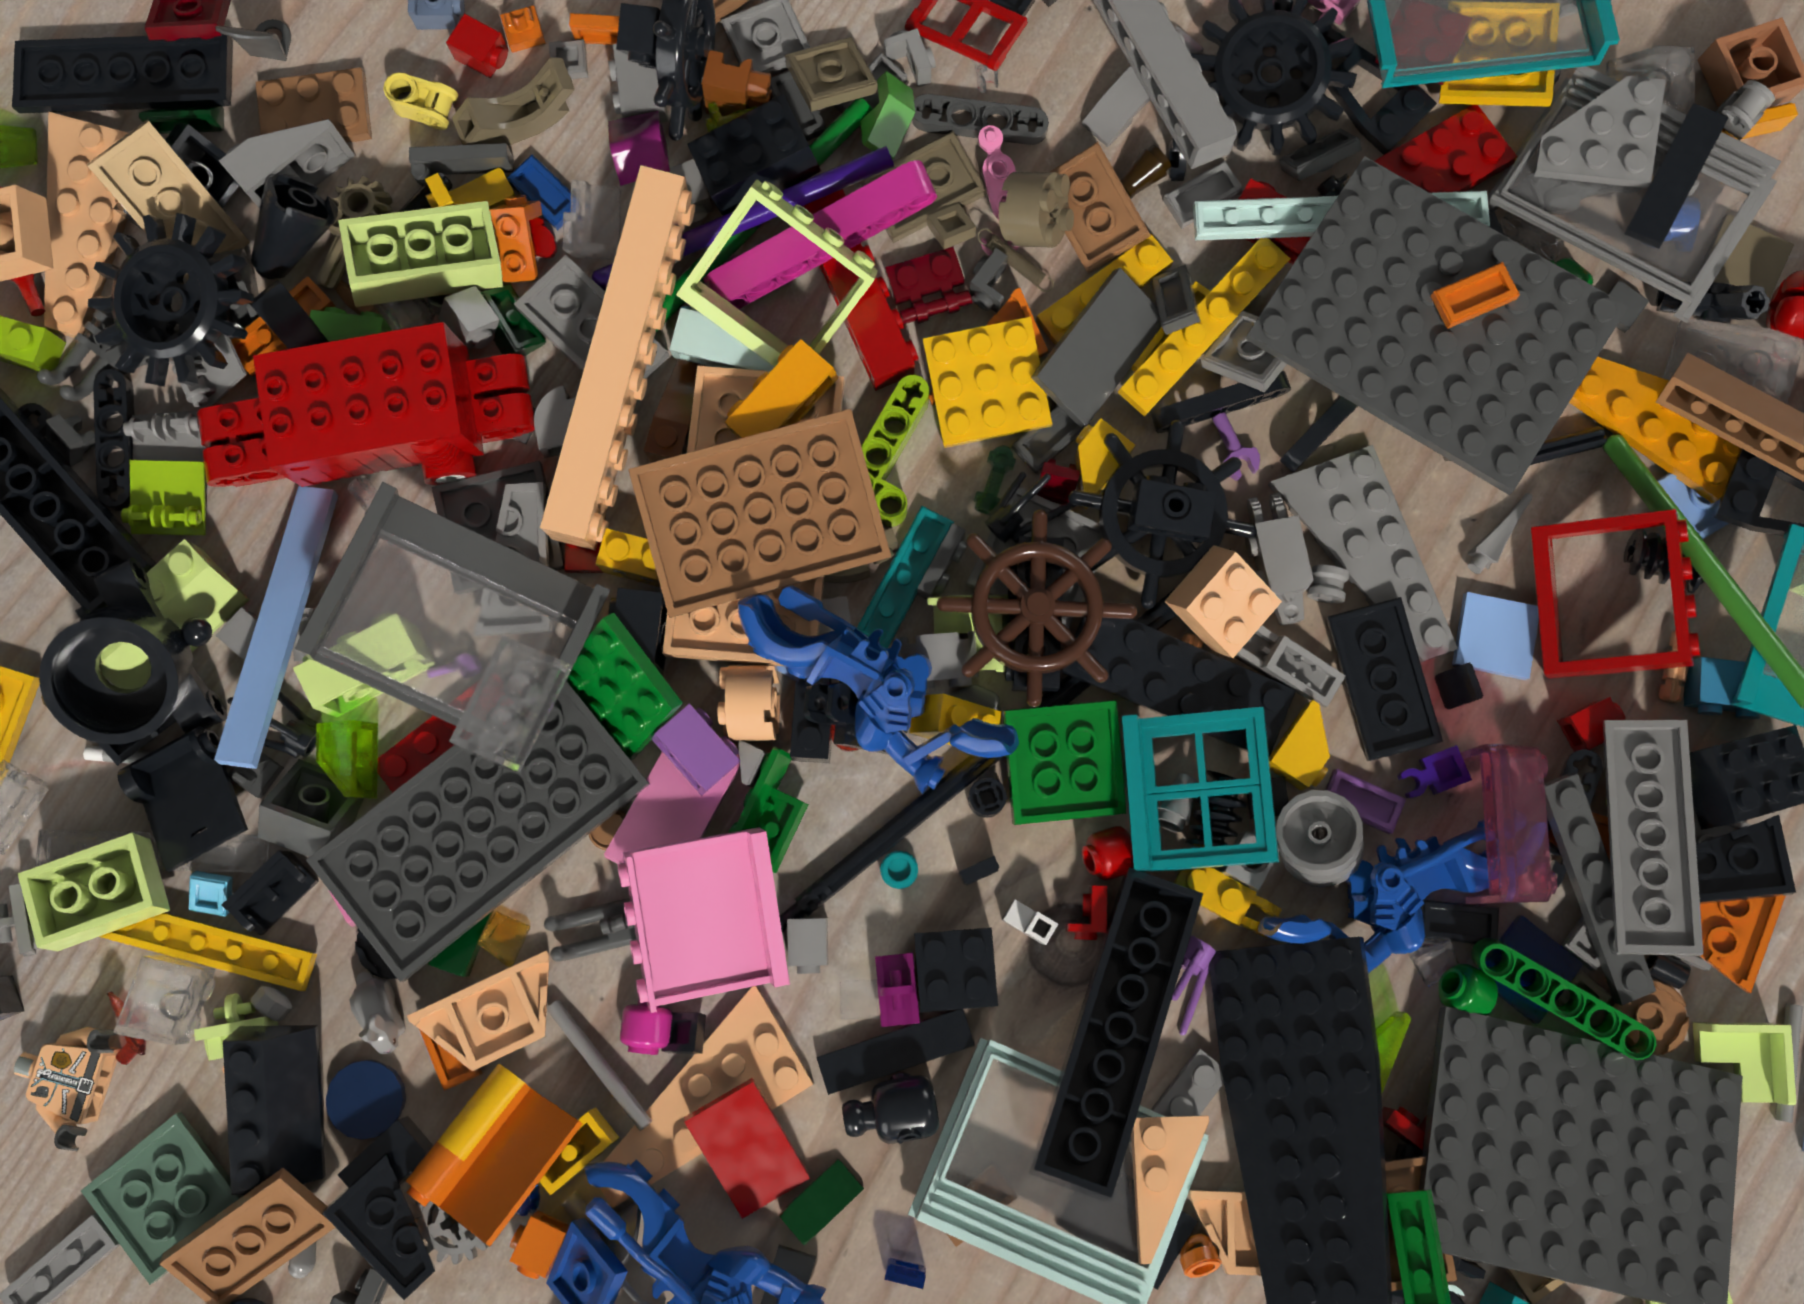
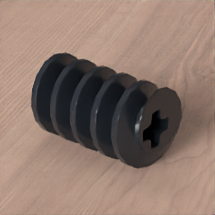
(1652, 554)
(1220, 815)

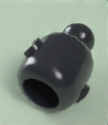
(898, 1110)

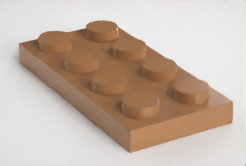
(248, 1239)

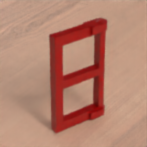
(955, 43)

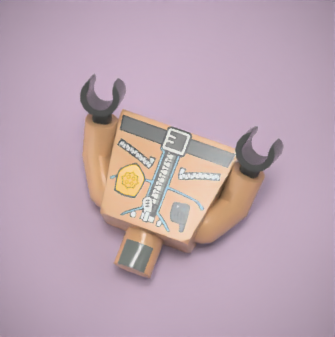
(70, 1081)

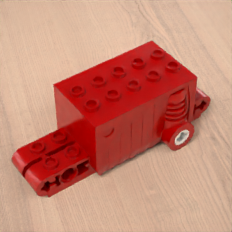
(367, 410)

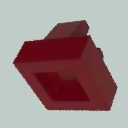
(1062, 481)

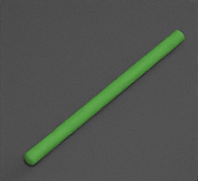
(1712, 571)

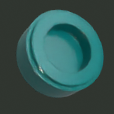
(899, 869)

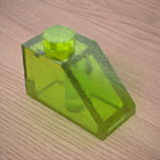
(349, 756)

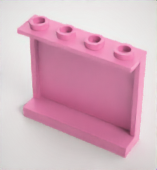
(703, 917)

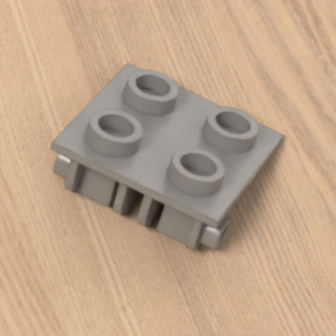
(213, 381)
(165, 436)

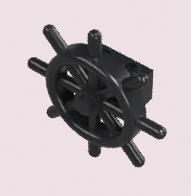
(676, 46)
(1163, 509)

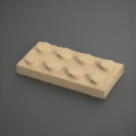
(155, 181)

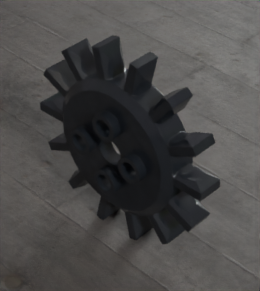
(1297, 46)
(160, 269)

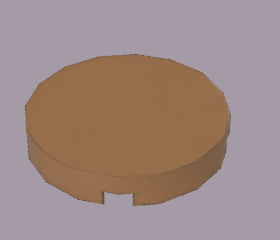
(1662, 1013)

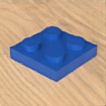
(586, 1268)

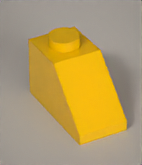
(1095, 459)
(1302, 749)

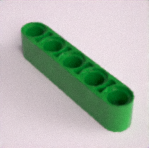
(1576, 1010)

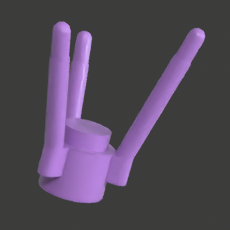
(1195, 961)

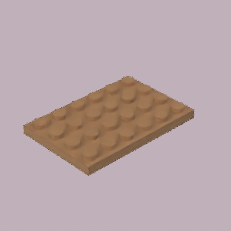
(759, 513)

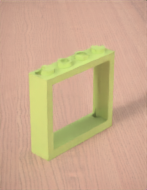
(737, 322)

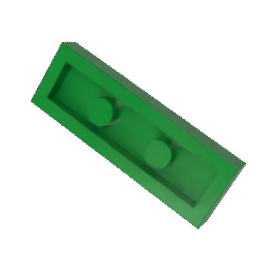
(1418, 1247)

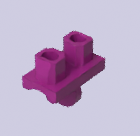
(897, 989)

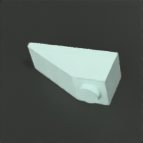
(707, 344)

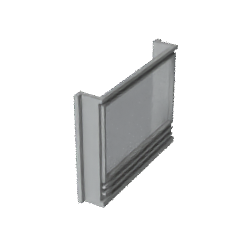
(1597, 214)

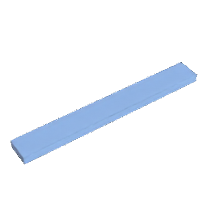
(276, 628)

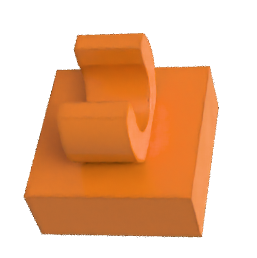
(522, 29)

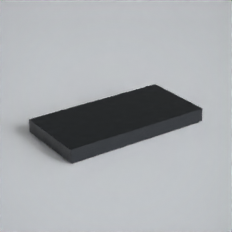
(1384, 679)

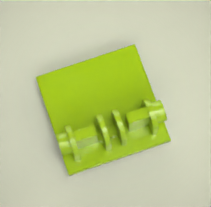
(166, 498)

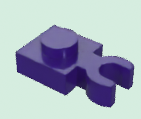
(1439, 771)

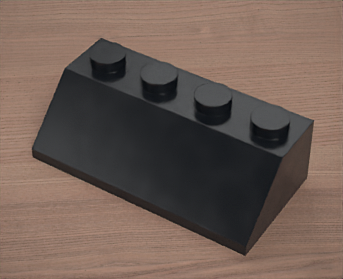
(273, 1104)

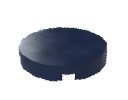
(365, 1099)

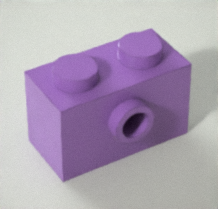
(696, 748)

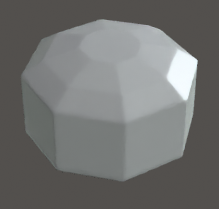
(271, 1003)

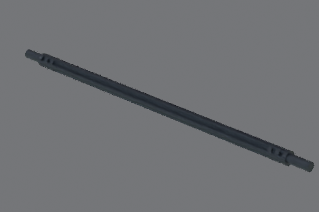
(932, 800)

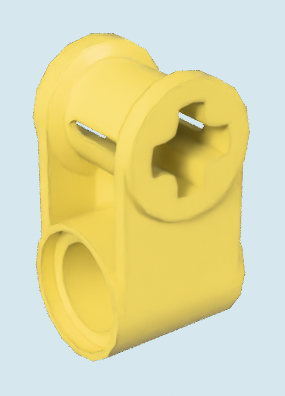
(426, 103)

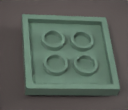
(160, 1193)

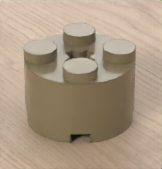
(1035, 209)

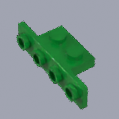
(771, 808)

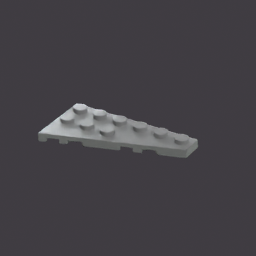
(1363, 531)

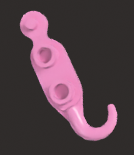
(994, 171)

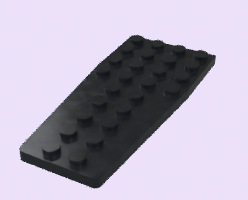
(1307, 1116)

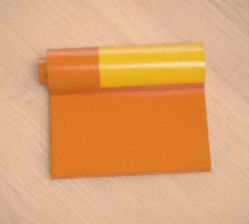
(493, 1154)

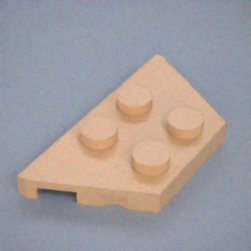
(491, 1015)
(1229, 1228)

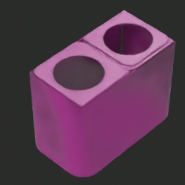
(637, 142)

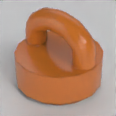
(1199, 1260)

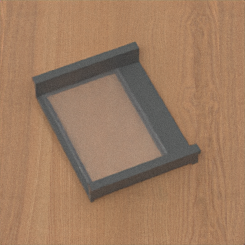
(428, 603)

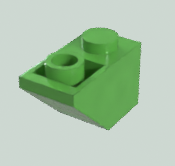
(339, 325)

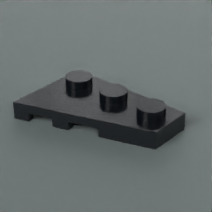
(382, 1228)

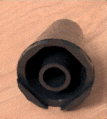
(289, 224)

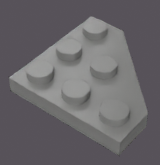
(1608, 138)

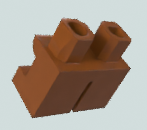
(734, 86)

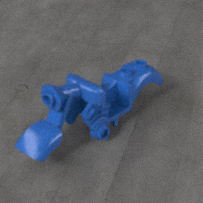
(886, 684)
(1393, 894)
(674, 1260)

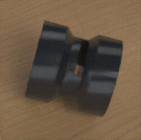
(982, 799)

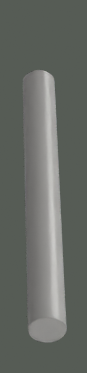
(599, 1065)

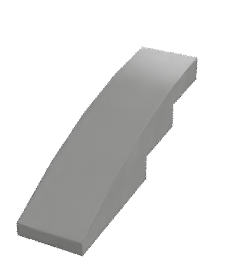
(1291, 666)

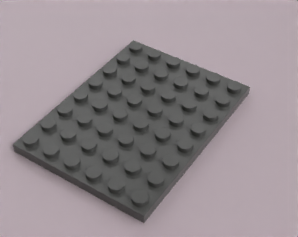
(1366, 327)
(1581, 1160)

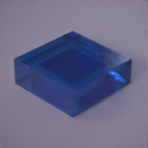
(905, 1273)

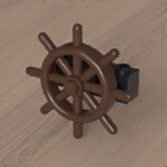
(1036, 610)

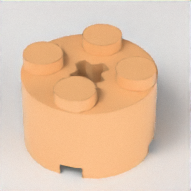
(750, 702)

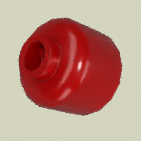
(1108, 853)

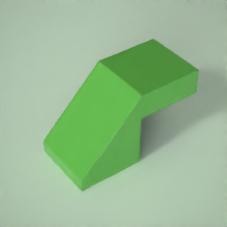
(891, 117)

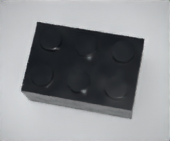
(753, 147)
(1748, 777)

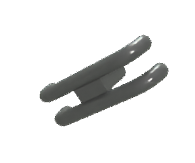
(84, 344)
(611, 920)

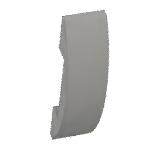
(1123, 101)

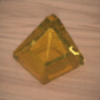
(504, 938)

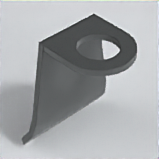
(259, 42)

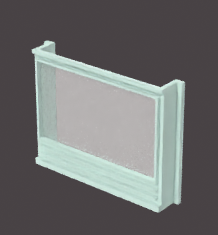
(984, 1196)

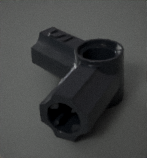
(1722, 303)

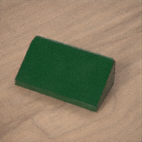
(200, 118)
(514, 331)

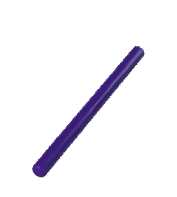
(800, 194)

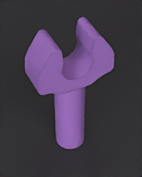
(1234, 447)

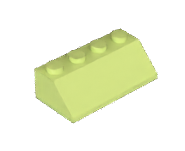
(183, 587)

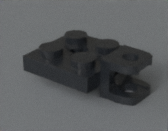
(836, 709)

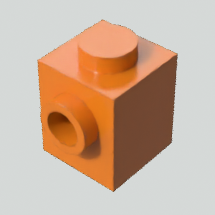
(538, 1244)

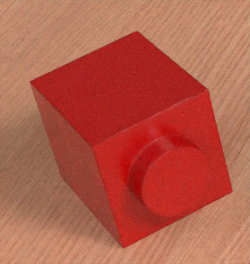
(478, 46)
(1585, 726)

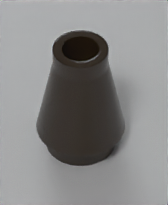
(1145, 170)

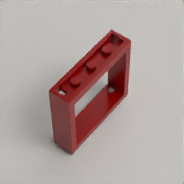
(1683, 604)

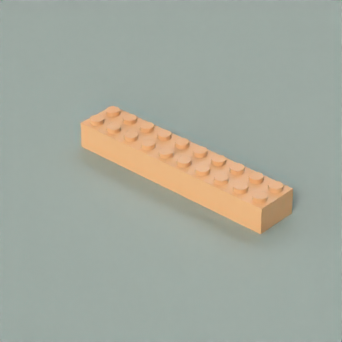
(618, 359)

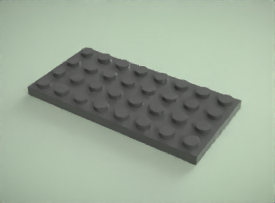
(473, 835)

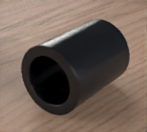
(1668, 970)

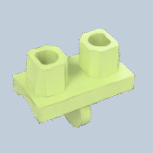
(234, 1012)

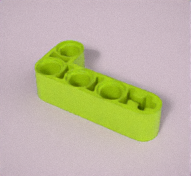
(894, 443)

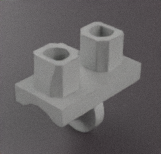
(20, 921)

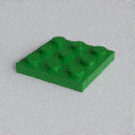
(622, 686)
(1065, 762)

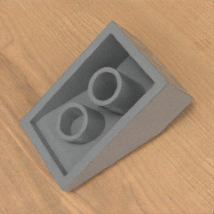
(301, 151)

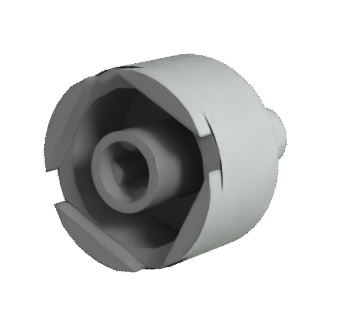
(946, 655)

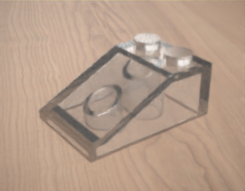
(1749, 353)

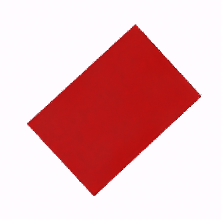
(746, 1148)

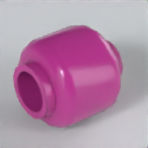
(644, 1030)

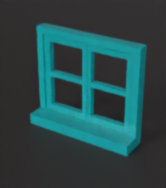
(1144, 793)

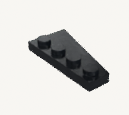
(1745, 864)

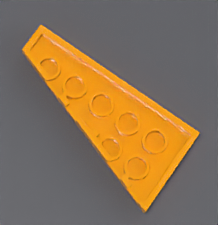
(1626, 405)

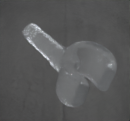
(985, 75)

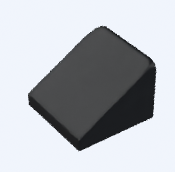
(1458, 686)

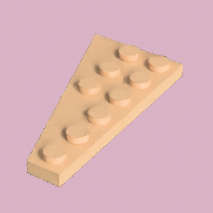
(79, 221)
(741, 1048)

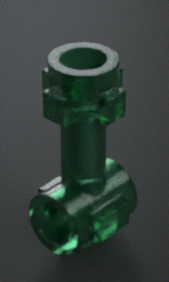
(1001, 462)

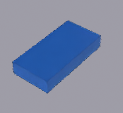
(540, 184)

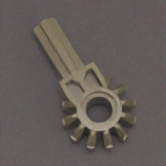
(347, 203)

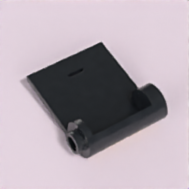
(184, 795)

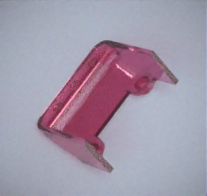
(1514, 824)

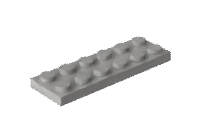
(1652, 838)

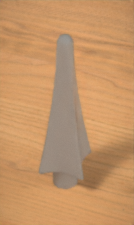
(1492, 546)

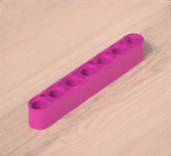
(852, 217)

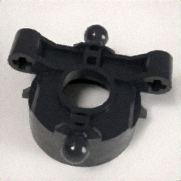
(108, 714)

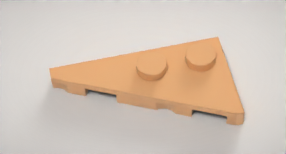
(1161, 1161)

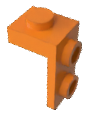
(514, 237)

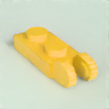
(1226, 896)

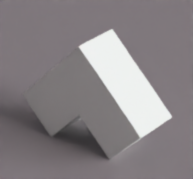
(1030, 922)

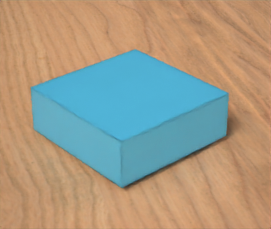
(208, 892)

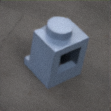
(435, 13)

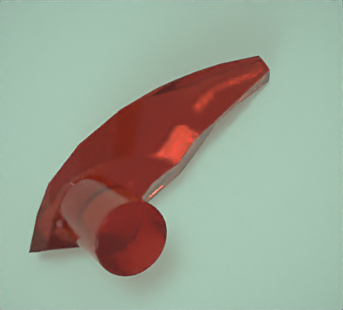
(134, 1045)

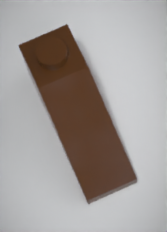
(672, 418)

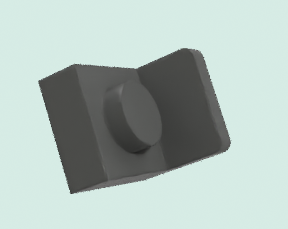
(370, 1288)

